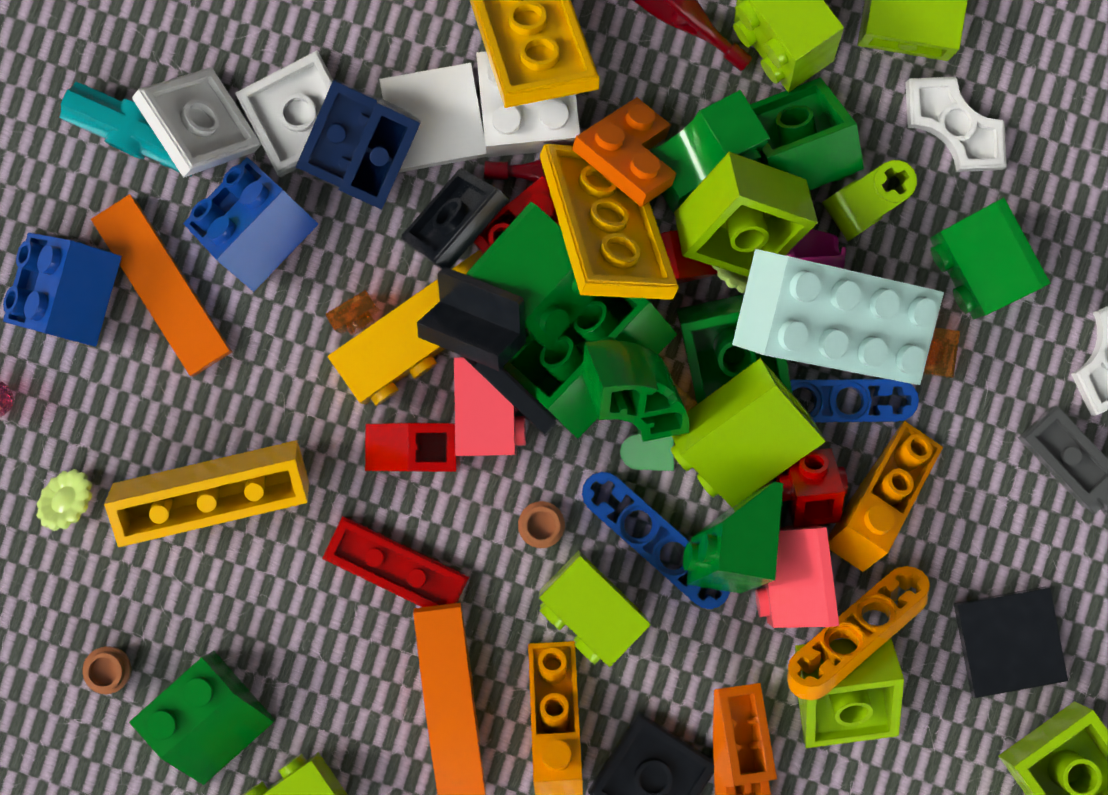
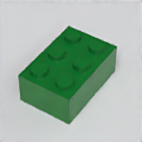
(556, 373)

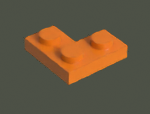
(621, 153)

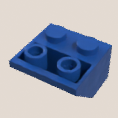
(249, 224)
(61, 288)

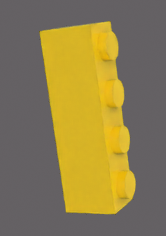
(391, 347)
(207, 493)

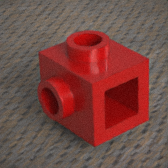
(814, 489)

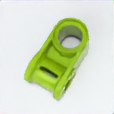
(866, 201)

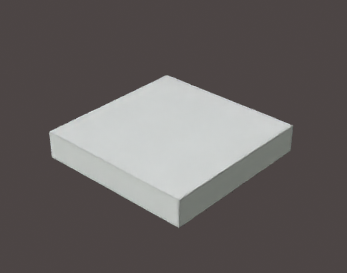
(286, 107)
(448, 114)
(196, 121)

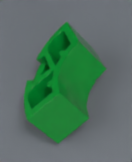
(706, 140)
(633, 387)

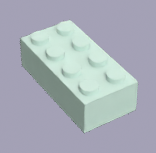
(836, 318)

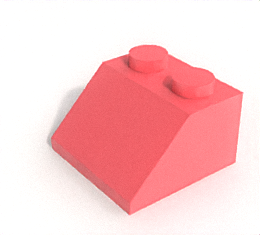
(483, 416)
(803, 581)

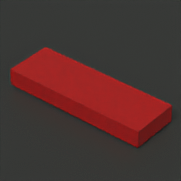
(394, 565)

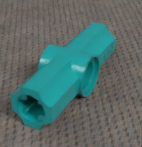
(115, 121)

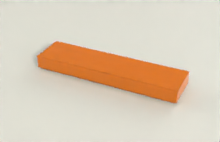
(161, 285)

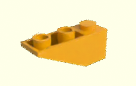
(884, 498)
(555, 719)

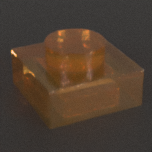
(354, 314)
(942, 353)

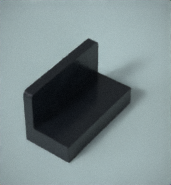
(475, 320)

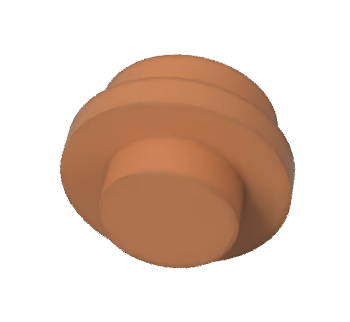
(541, 524)
(106, 670)

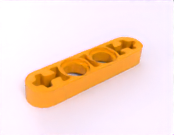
(865, 636)

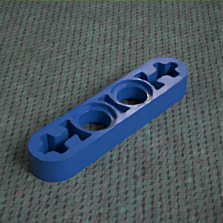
(826, 391)
(652, 543)

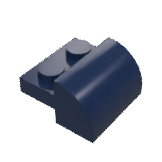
(358, 143)

